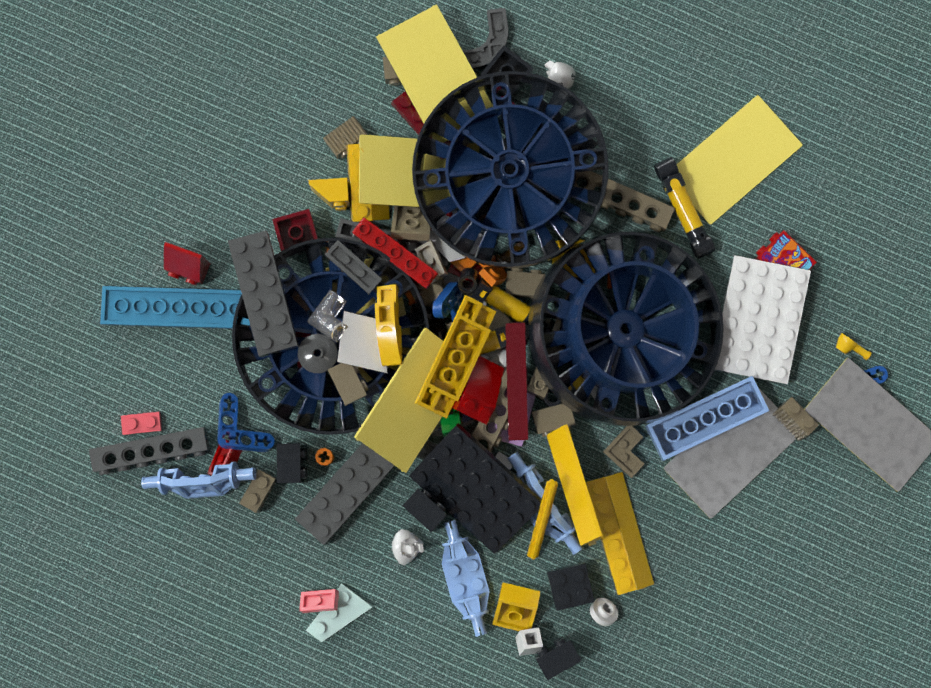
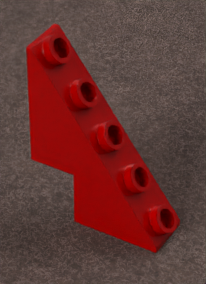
(400, 256)

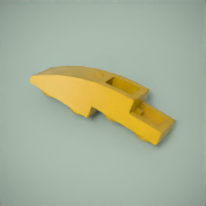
(388, 325)

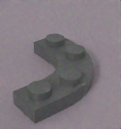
(498, 36)

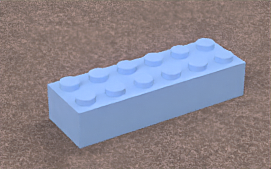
(707, 418)

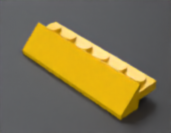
(456, 357)
(574, 486)
(620, 533)

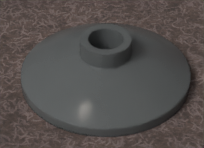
(324, 361)

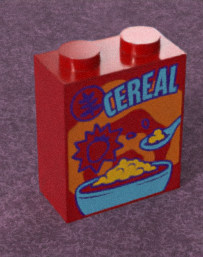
(786, 252)

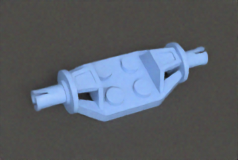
(199, 486)
(562, 522)
(465, 578)

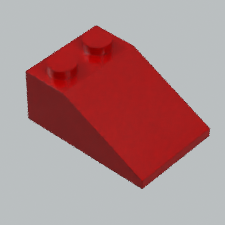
(185, 264)
(481, 391)

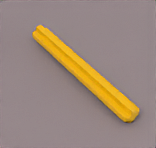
(542, 519)

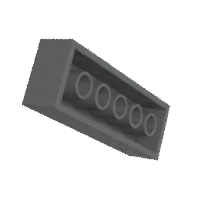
(263, 293)
(344, 493)

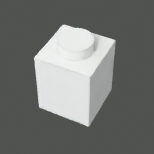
(529, 641)

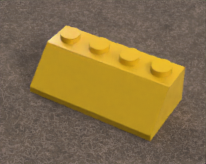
(358, 210)

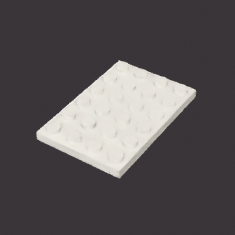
(762, 318)

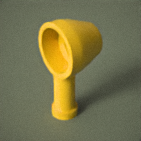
(846, 344)

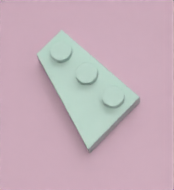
(329, 622)

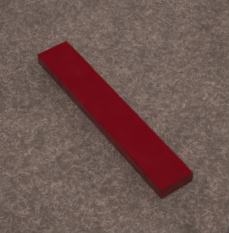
(516, 381)

